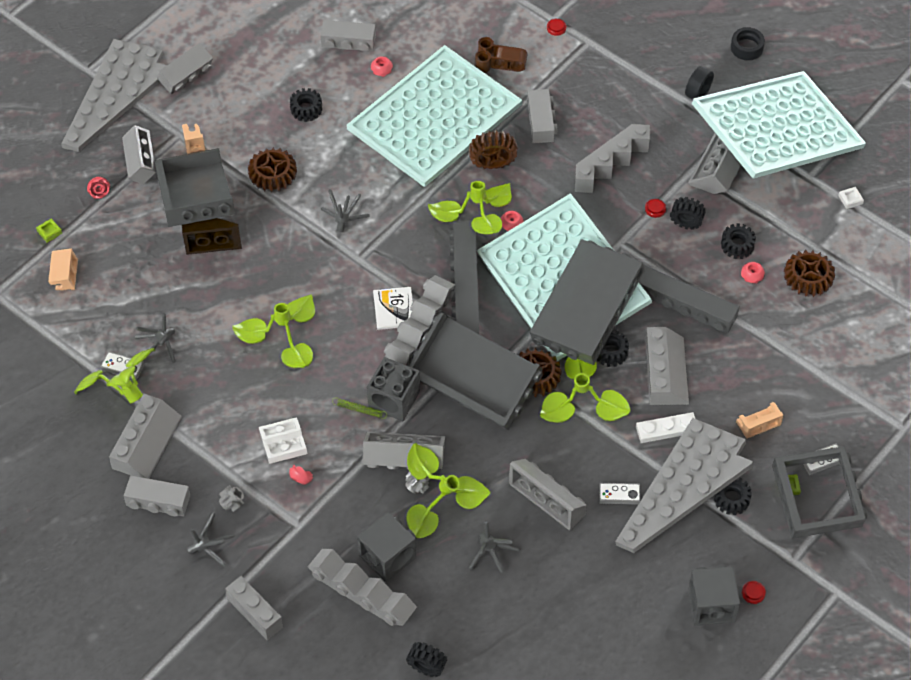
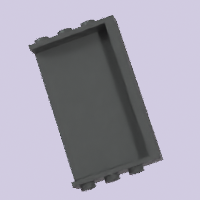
(194, 187)
(587, 301)
(475, 371)

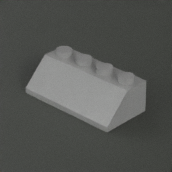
(715, 168)
(666, 367)
(144, 437)
(393, 448)
(546, 493)

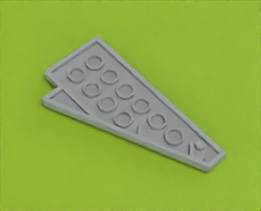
(120, 82)
(695, 471)

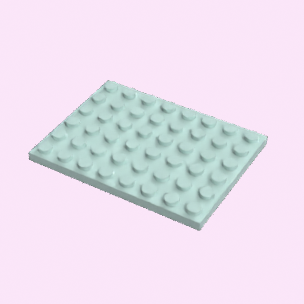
(434, 115)
(778, 124)
(536, 252)

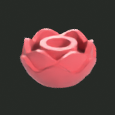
(381, 66)
(99, 192)
(506, 219)
(752, 272)
(300, 475)

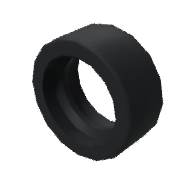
(750, 34)
(699, 82)

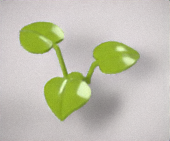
(497, 196)
(300, 310)
(128, 387)
(558, 408)
(468, 491)

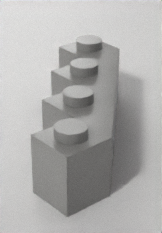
(614, 152)
(412, 330)
(368, 592)

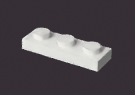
(663, 427)

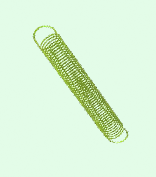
(360, 406)

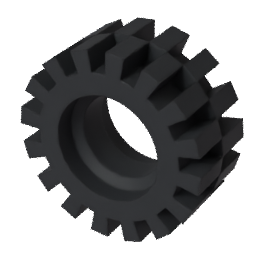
(306, 97)
(687, 213)
(738, 249)
(618, 356)
(730, 505)
(426, 659)

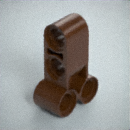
(499, 56)

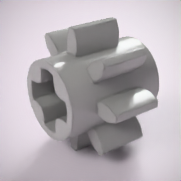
(415, 485)
(231, 498)

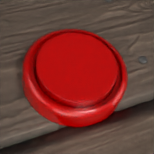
(556, 27)
(655, 208)
(753, 592)

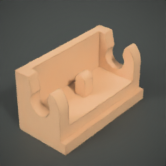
(193, 140)
(63, 269)
(760, 421)

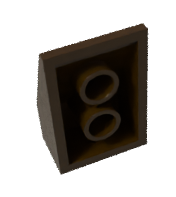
(211, 236)

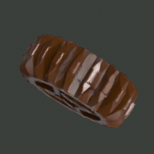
(493, 150)
(272, 169)
(808, 267)
(550, 367)

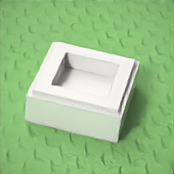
(851, 197)

